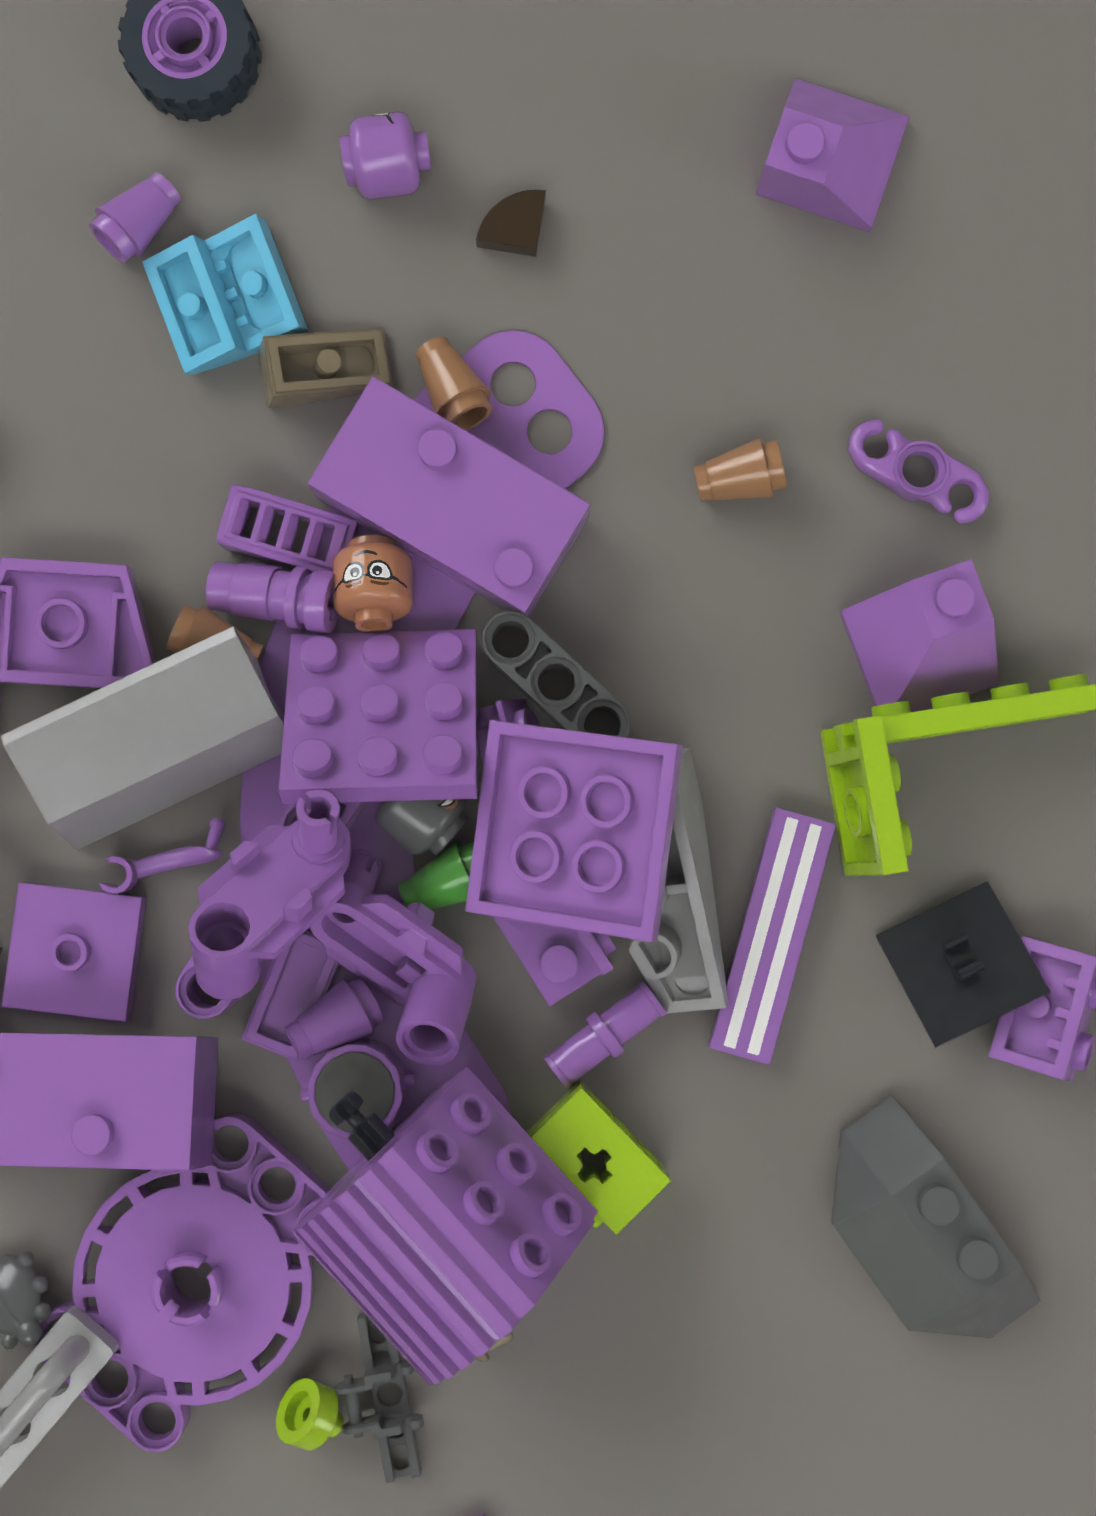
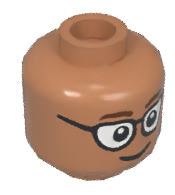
(372, 583)

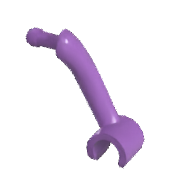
(167, 860)

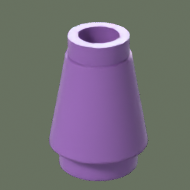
(134, 217)
(335, 1019)

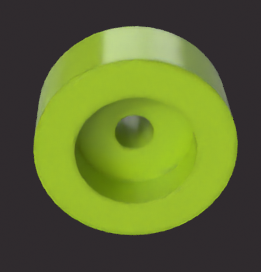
(308, 1415)

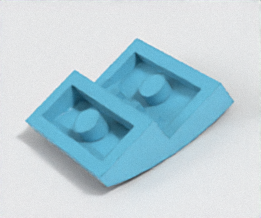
(224, 295)

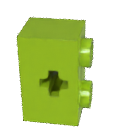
(631, 1170)

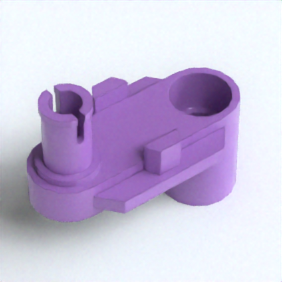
(268, 896)
(403, 959)

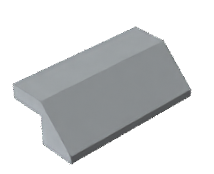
(149, 739)

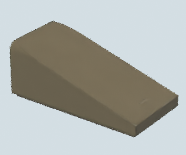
(322, 365)

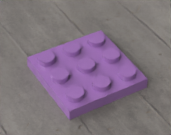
(381, 716)
(574, 829)

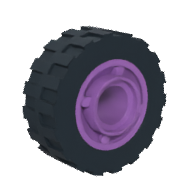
(197, 82)

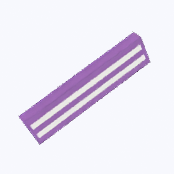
(772, 935)

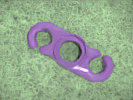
(947, 471)

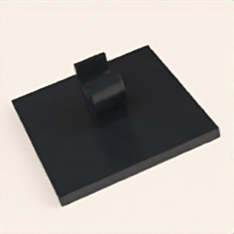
(962, 964)

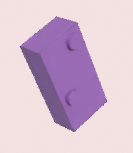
(449, 498)
(107, 1101)

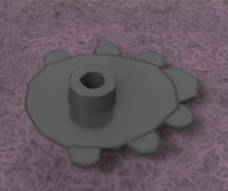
(21, 1301)

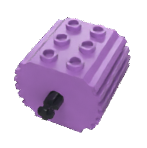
(445, 1224)

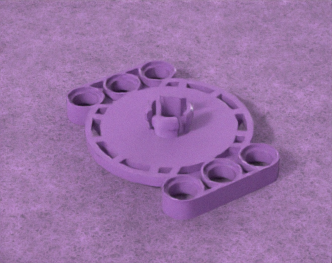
(252, 1282)

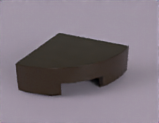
(514, 224)

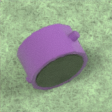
(359, 1067)

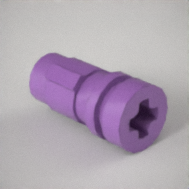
(271, 594)

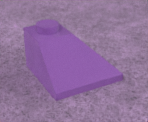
(832, 155)
(925, 638)

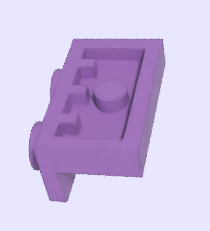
(557, 956)
(1052, 1030)

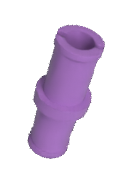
(604, 1035)

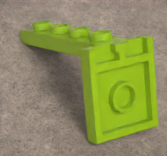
(866, 777)

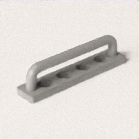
(73, 1348)

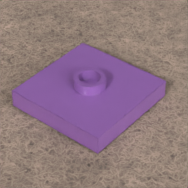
(74, 951)

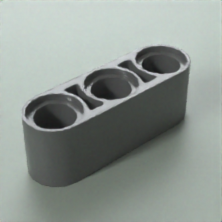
(545, 655)

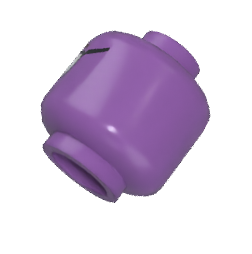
(384, 155)

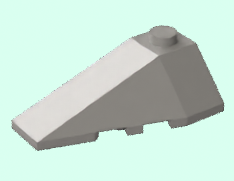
(687, 958)

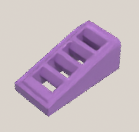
(237, 514)

